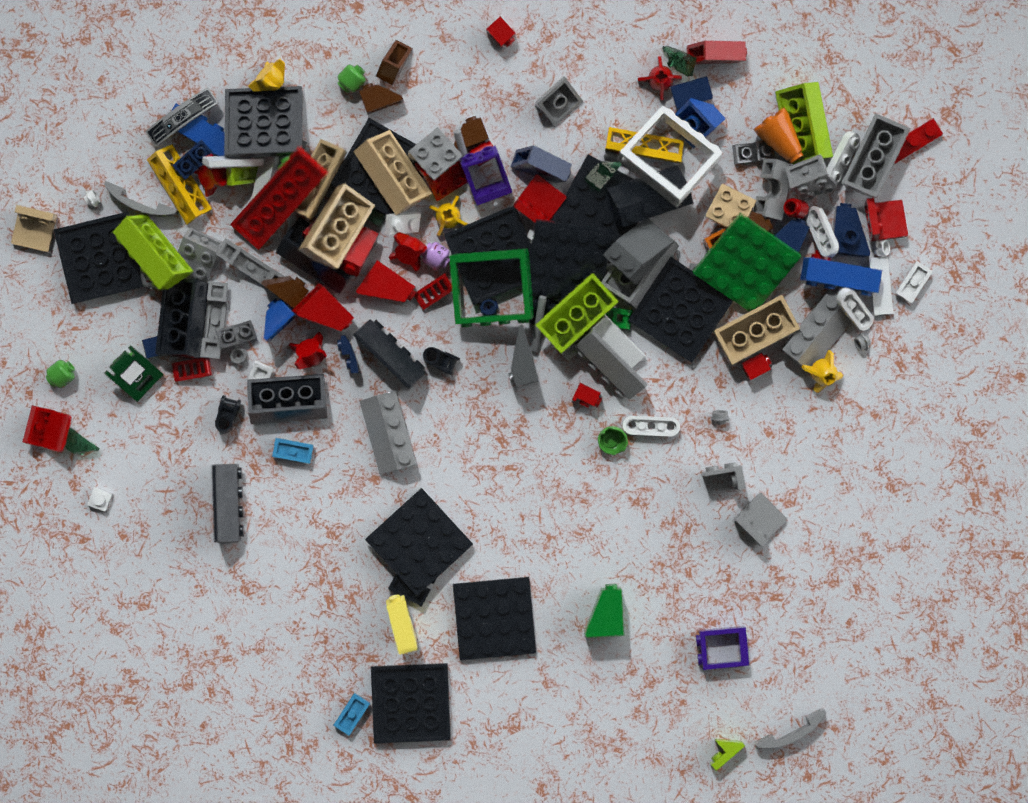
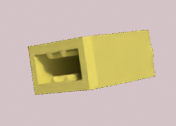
(401, 624)

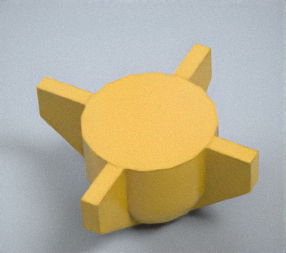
(270, 77)
(448, 215)
(823, 372)

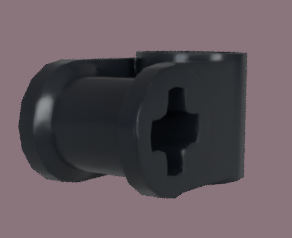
(442, 360)
(227, 412)

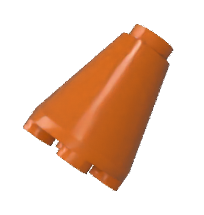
(780, 135)

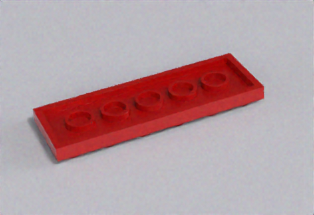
(279, 198)

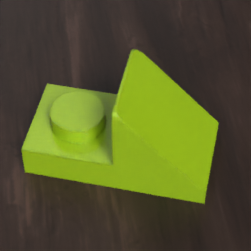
(241, 175)
(730, 748)

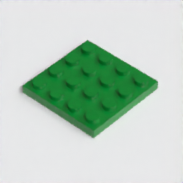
(746, 263)

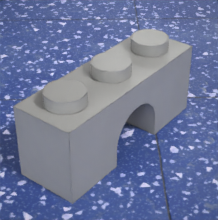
(772, 205)

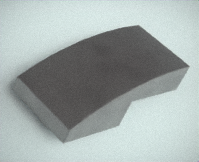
(752, 152)
(235, 334)

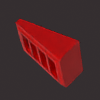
(430, 286)
(207, 365)

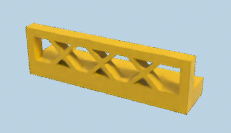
(646, 152)
(175, 185)

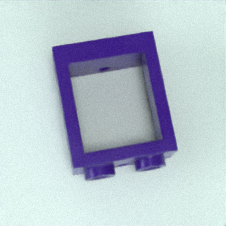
(490, 191)
(742, 644)

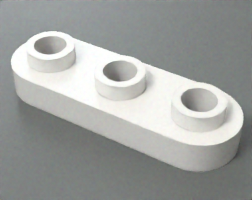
(843, 155)
(827, 242)
(854, 309)
(642, 426)

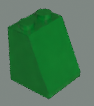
(606, 614)

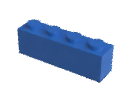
(210, 134)
(840, 275)

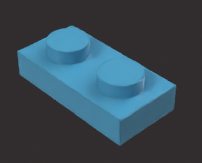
(292, 450)
(351, 714)

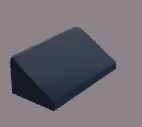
(696, 89)

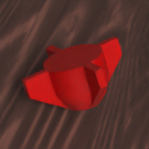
(660, 78)
(211, 178)
(408, 250)
(309, 352)

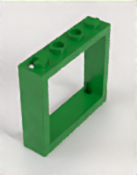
(505, 319)

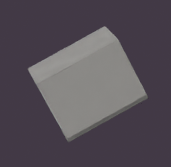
(558, 101)

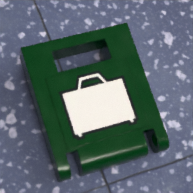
(132, 371)

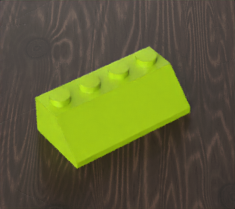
(808, 118)
(152, 251)
(576, 313)

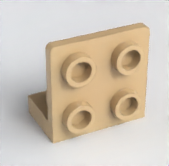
(728, 205)
(33, 228)

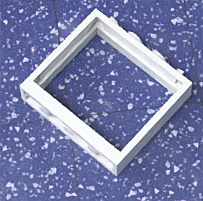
(653, 178)

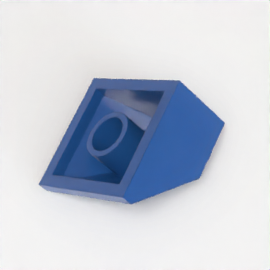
(701, 117)
(277, 318)

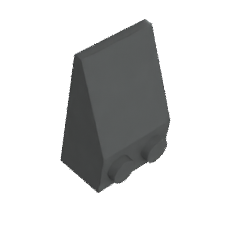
(639, 250)
(522, 364)

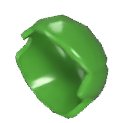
(612, 440)

